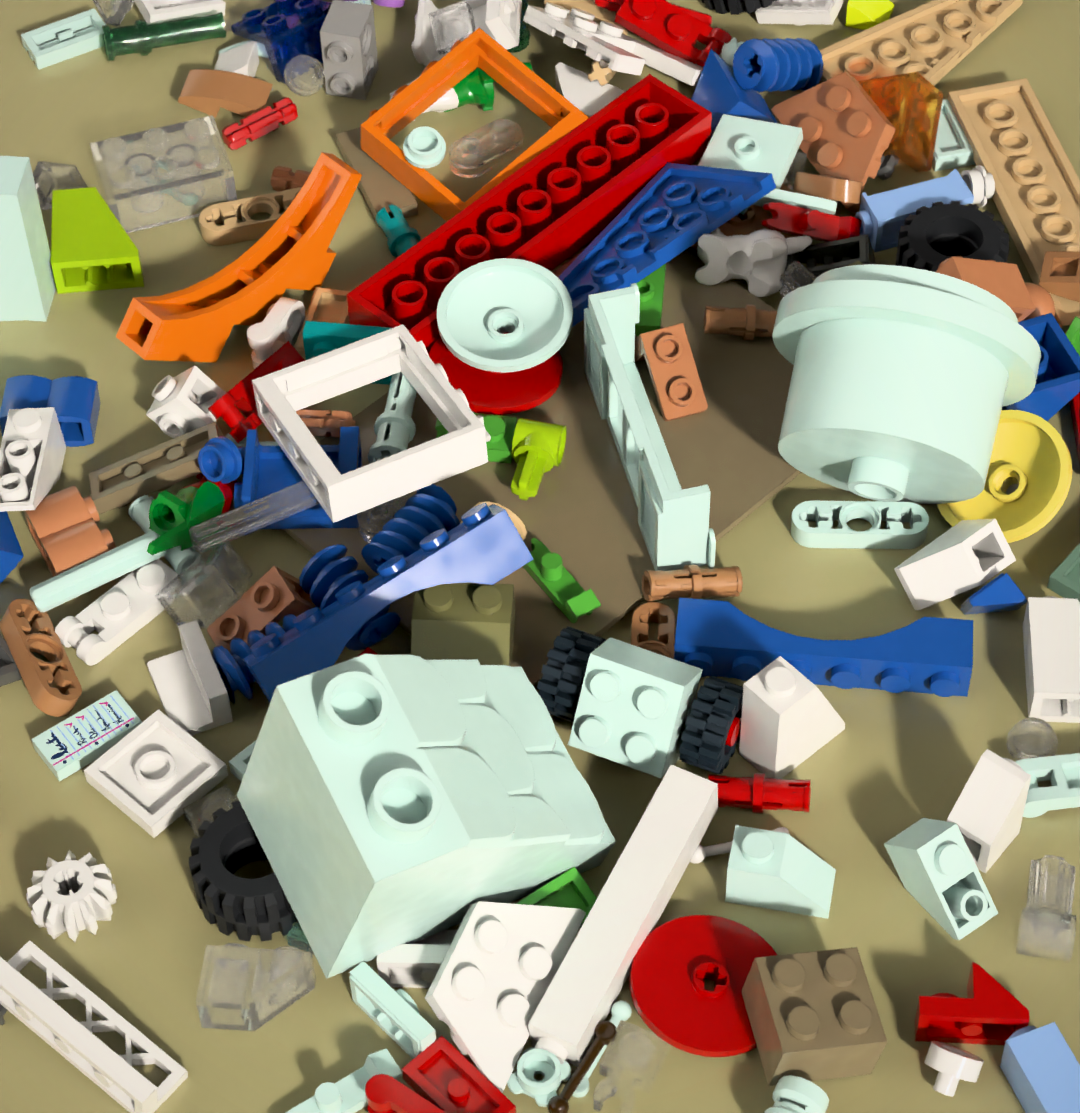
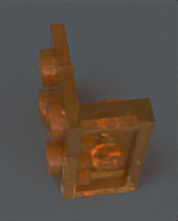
(913, 110)

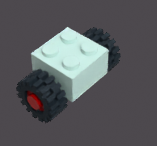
(639, 705)

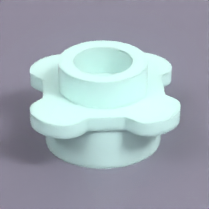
(538, 1062)

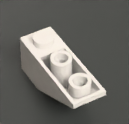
(30, 457)

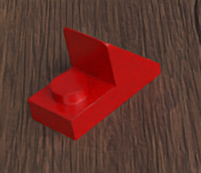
(984, 1017)

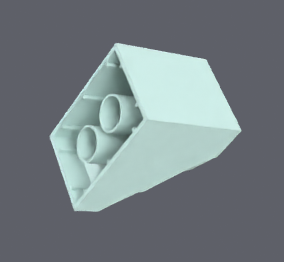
(411, 794)

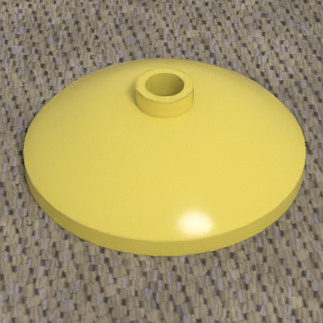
(1025, 454)

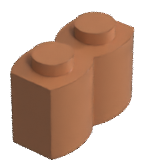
(67, 530)

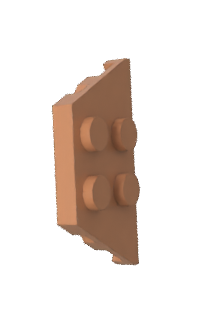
(840, 129)

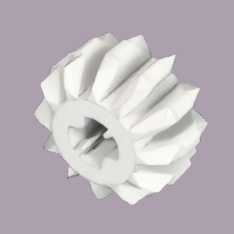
(71, 895)

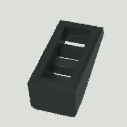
(834, 254)

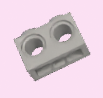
(349, 49)

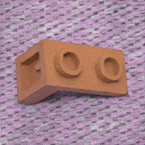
(672, 371)
(264, 602)

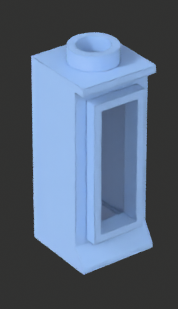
(886, 211)

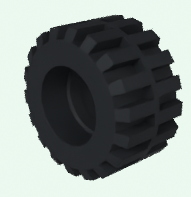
(948, 232)
(232, 901)

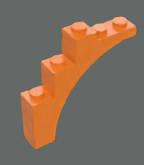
(290, 255)

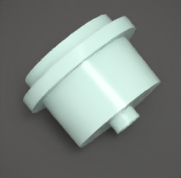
(899, 381)

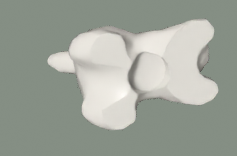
(751, 257)

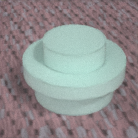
(424, 147)

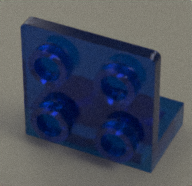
(286, 30)

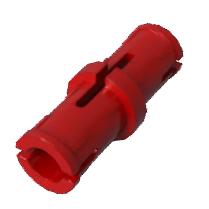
(763, 793)

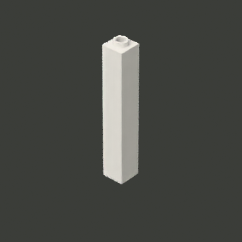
(623, 915)

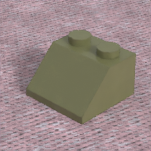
(464, 623)

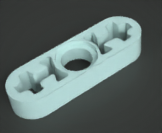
(874, 512)

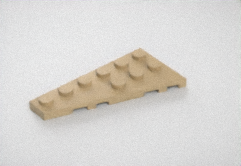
(920, 40)

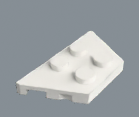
(498, 978)

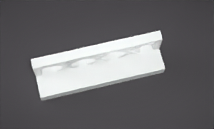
(76, 1039)

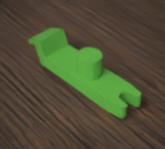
(559, 584)

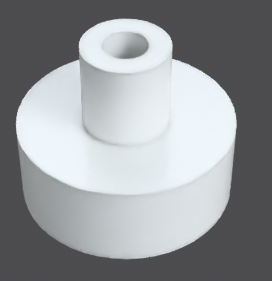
(952, 1066)

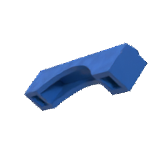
(475, 551)
(919, 658)

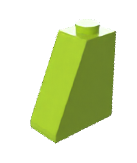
(90, 245)

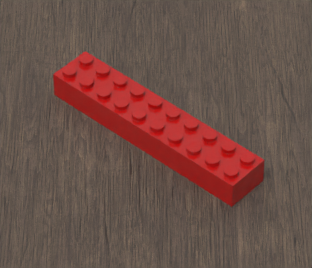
(544, 206)

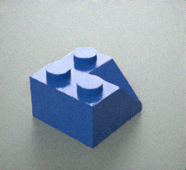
(1058, 369)

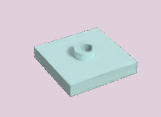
(753, 146)

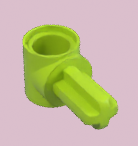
(536, 450)

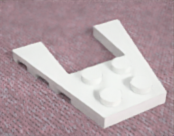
(608, 43)

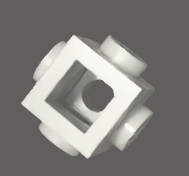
(184, 402)

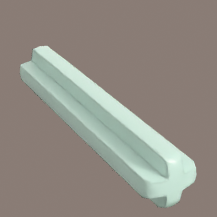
(94, 573)

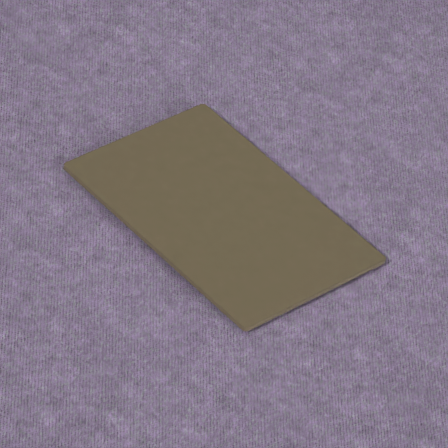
(587, 502)

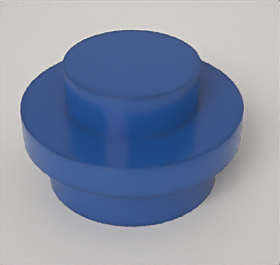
(220, 460)

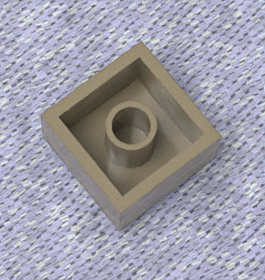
(813, 1015)

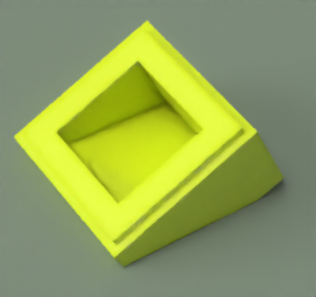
(868, 13)

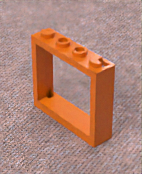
(435, 81)

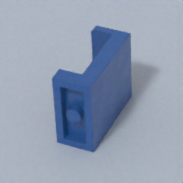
(269, 470)

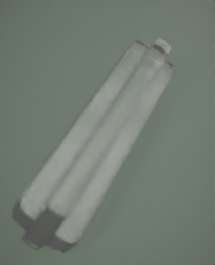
(252, 517)

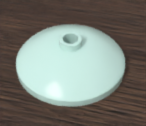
(500, 299)

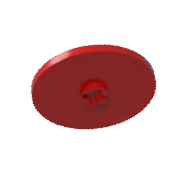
(499, 391)
(670, 983)

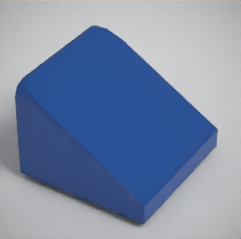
(996, 596)

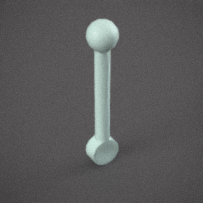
(620, 1011)

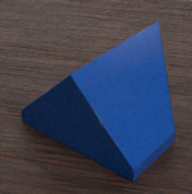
(722, 95)

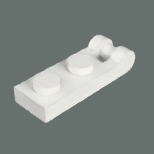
(116, 613)

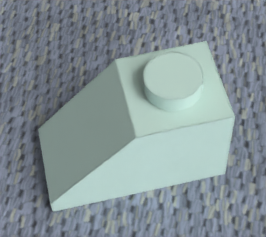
(777, 874)

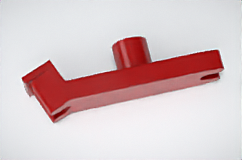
(810, 223)

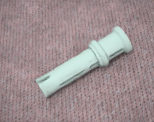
(394, 425)

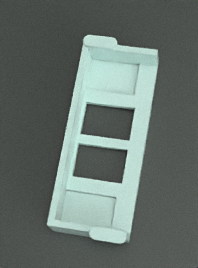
(670, 518)

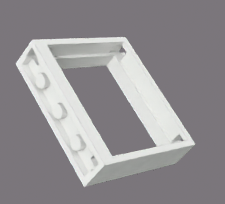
(352, 367)

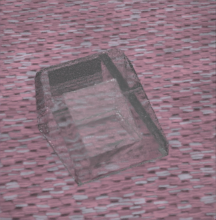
(55, 176)

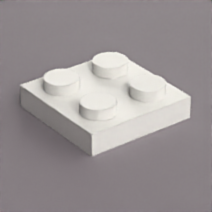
(156, 773)

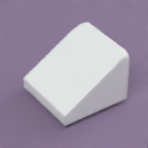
(240, 59)

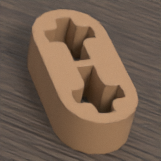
(827, 187)

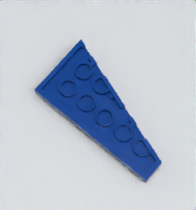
(659, 225)

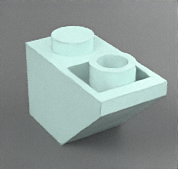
(942, 875)

